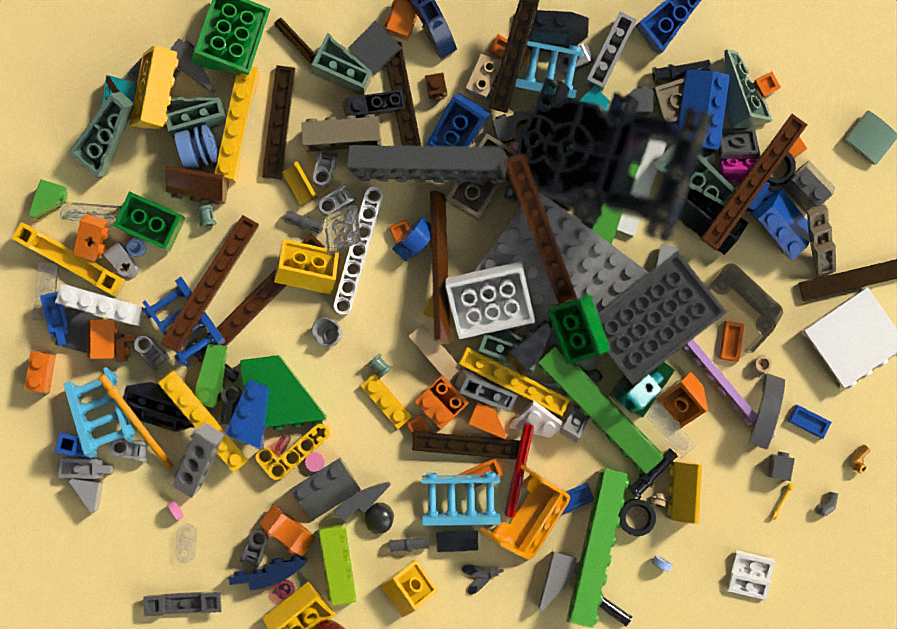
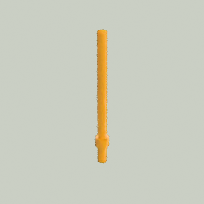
(113, 392)

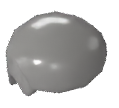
(327, 332)

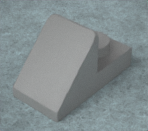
(574, 424)

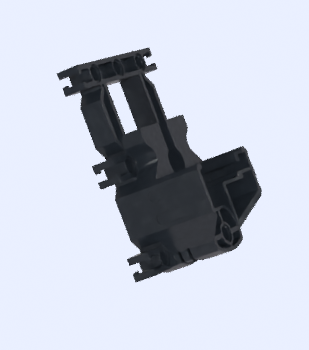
(588, 157)

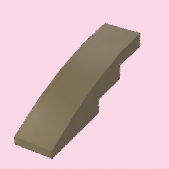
(821, 241)

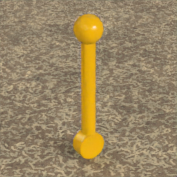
(790, 487)

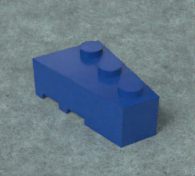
(249, 418)

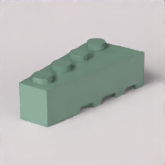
(103, 134)
(704, 179)

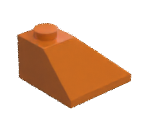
(684, 399)

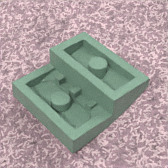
(871, 137)

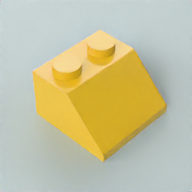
(409, 588)

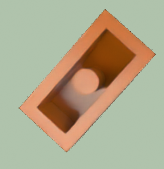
(487, 419)

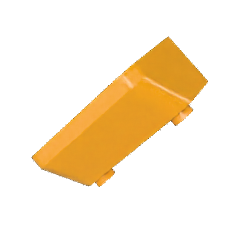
(533, 519)

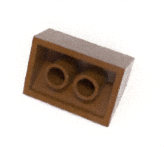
(196, 185)

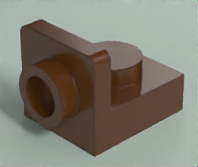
(436, 86)
(122, 350)

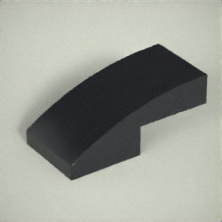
(457, 541)

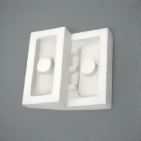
(750, 575)

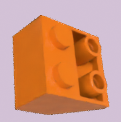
(441, 402)

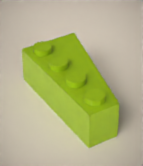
(337, 564)

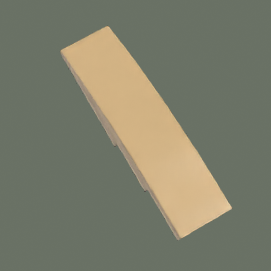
(436, 353)

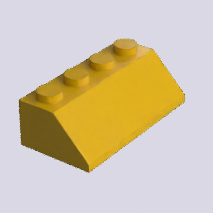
(153, 88)

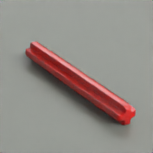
(518, 473)

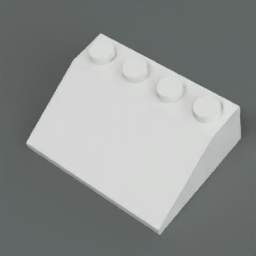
(490, 300)

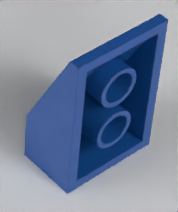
(459, 123)

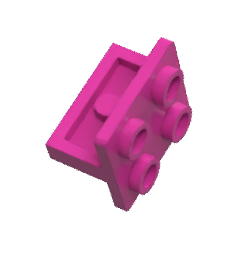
(735, 168)

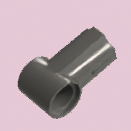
(228, 405)

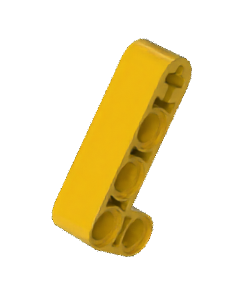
(297, 448)

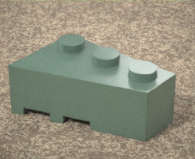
(341, 67)
(191, 113)
(497, 345)

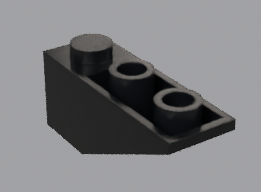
(374, 104)
(530, 351)

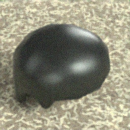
(379, 518)

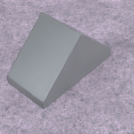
(89, 492)

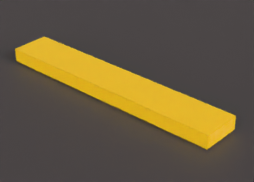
(514, 381)

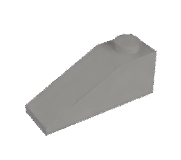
(558, 575)

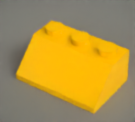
(306, 267)
(684, 492)
(300, 610)

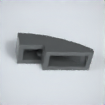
(361, 500)

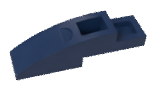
(435, 26)
(276, 572)

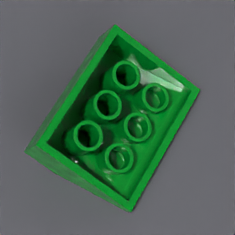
(230, 35)

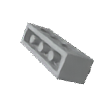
(611, 51)
(197, 460)

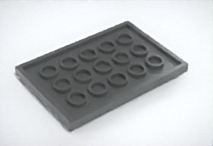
(658, 317)

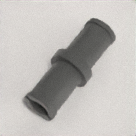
(304, 222)
(409, 544)

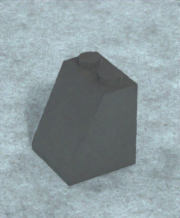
(809, 187)

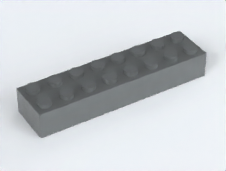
(428, 163)

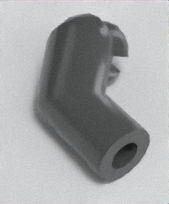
(594, 375)
(829, 507)

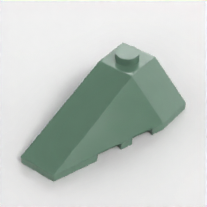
(742, 100)

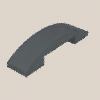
(768, 411)
(182, 603)

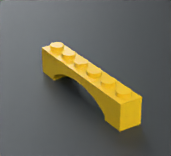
(232, 141)
(64, 256)
(198, 415)

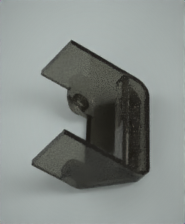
(770, 311)

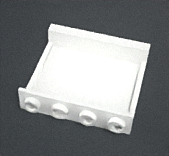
(854, 338)

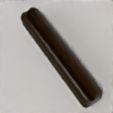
(295, 40)

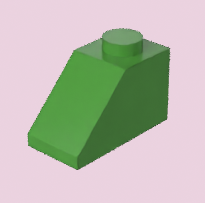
(47, 198)

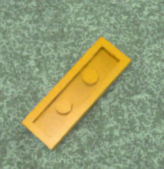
(386, 401)

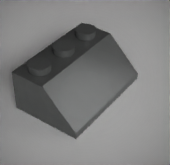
(325, 489)

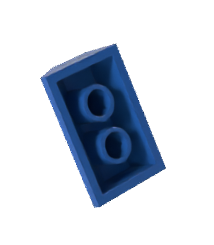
(783, 223)

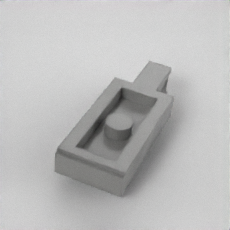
(82, 468)

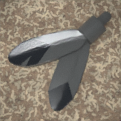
(483, 575)

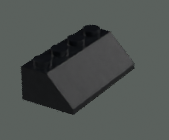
(700, 211)

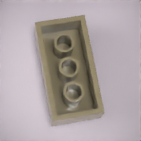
(340, 133)
(473, 197)

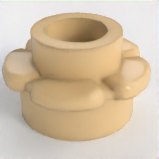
(762, 359)
(659, 500)

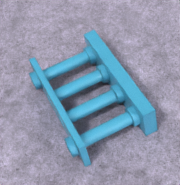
(529, 81)
(85, 426)
(470, 516)

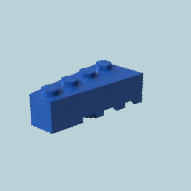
(665, 21)

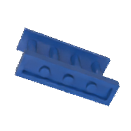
(183, 290)

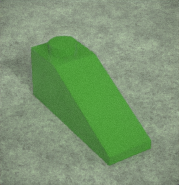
(211, 375)

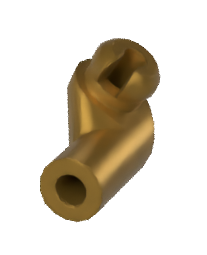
(857, 459)

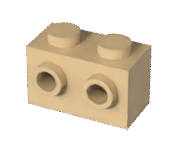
(483, 77)

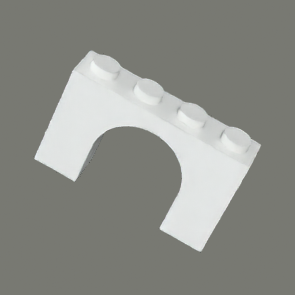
(100, 305)

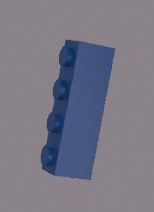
(707, 92)

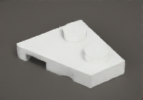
(544, 422)

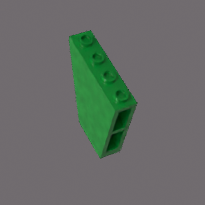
(288, 397)

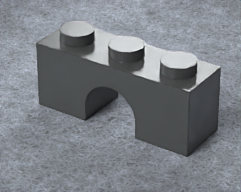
(505, 126)

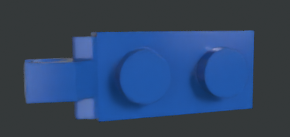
(55, 317)

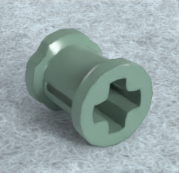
(206, 216)
(379, 366)

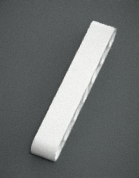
(351, 259)

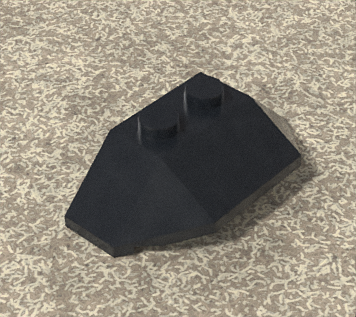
(558, 29)
(155, 407)

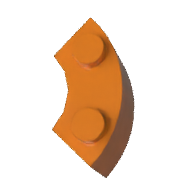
(287, 530)

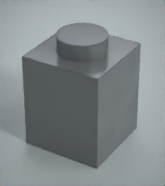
(781, 466)

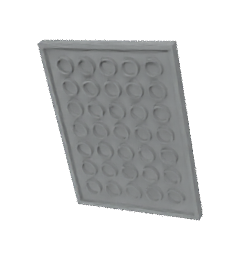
(590, 261)

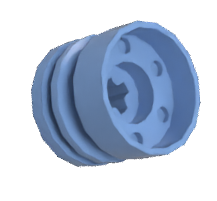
(196, 147)

